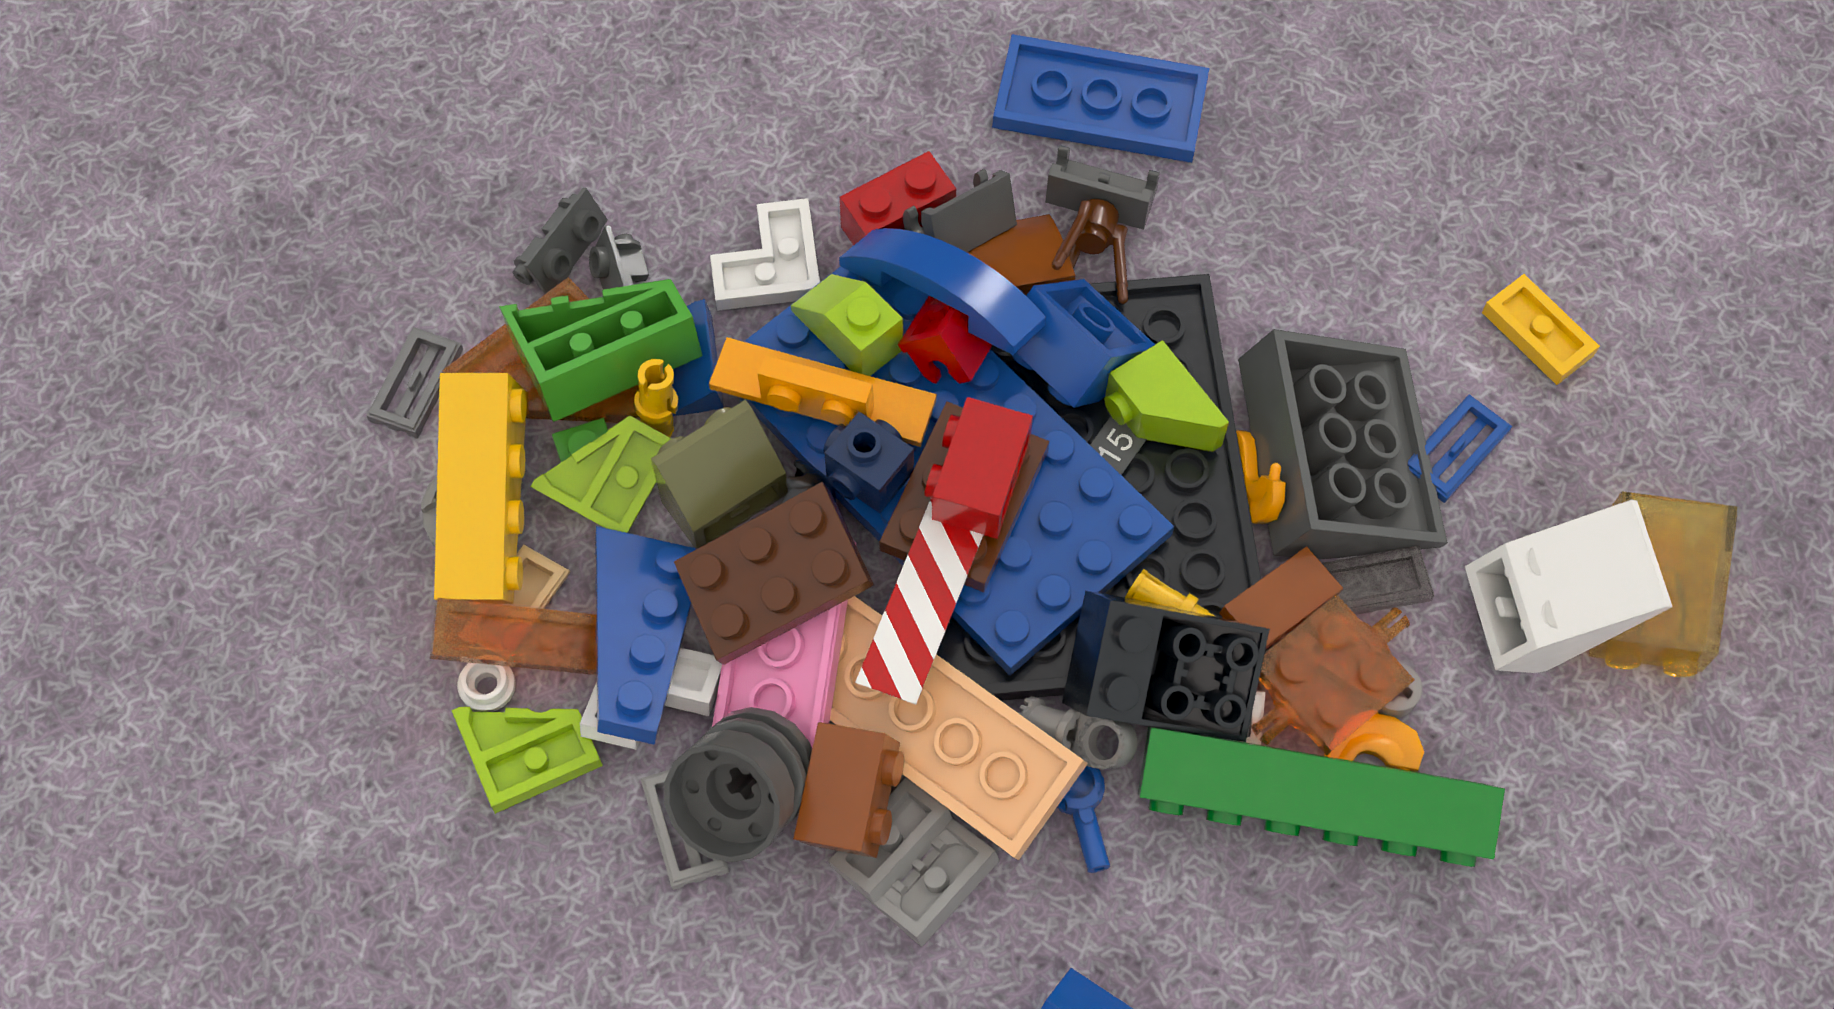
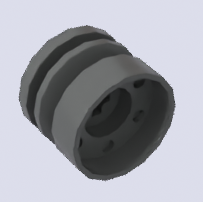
(738, 784)

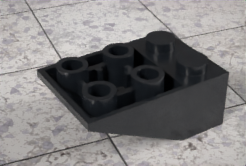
(1164, 667)

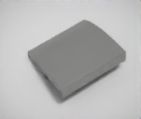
(916, 827)

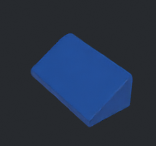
(693, 378)

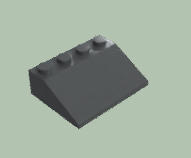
(1343, 432)

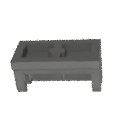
(1076, 182)
(970, 216)

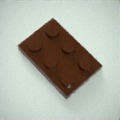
(913, 504)
(773, 573)

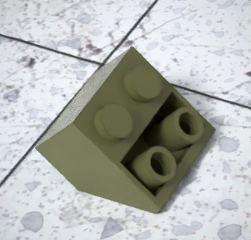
(719, 474)

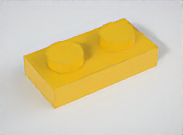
(1540, 329)

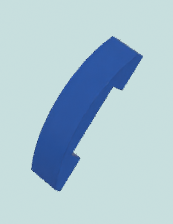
(994, 305)

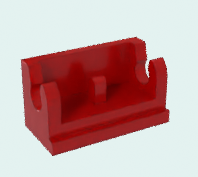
(943, 336)

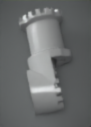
(1081, 732)

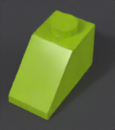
(852, 322)
(1164, 402)

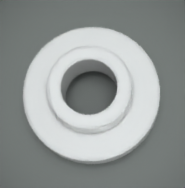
(490, 702)

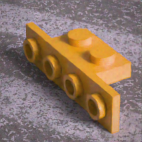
(819, 389)

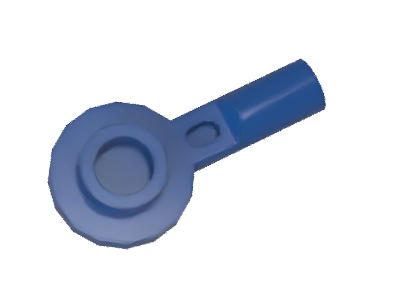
(1081, 804)

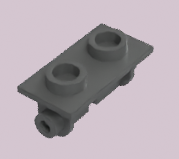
(567, 237)
(617, 260)

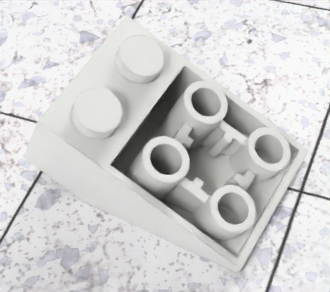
(1567, 588)

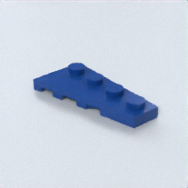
(638, 630)

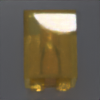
(1694, 556)

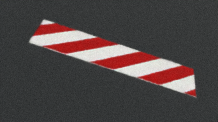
(919, 609)

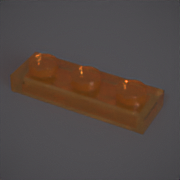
(514, 636)

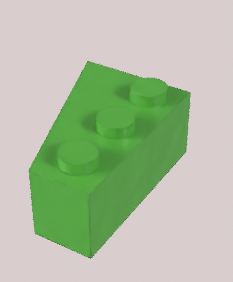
(596, 345)

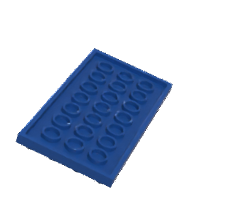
(1076, 527)

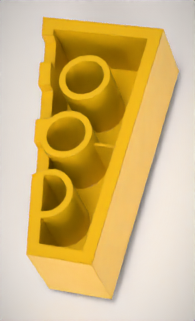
(479, 487)

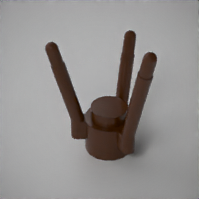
(1093, 233)

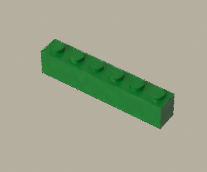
(1321, 793)

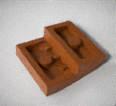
(1026, 254)

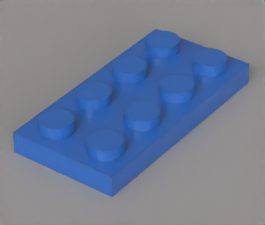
(1101, 98)

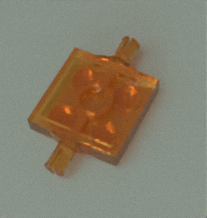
(1332, 675)

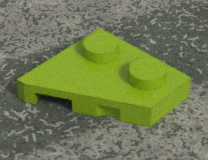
(607, 476)
(525, 751)

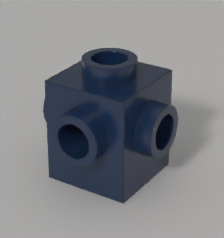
(868, 461)

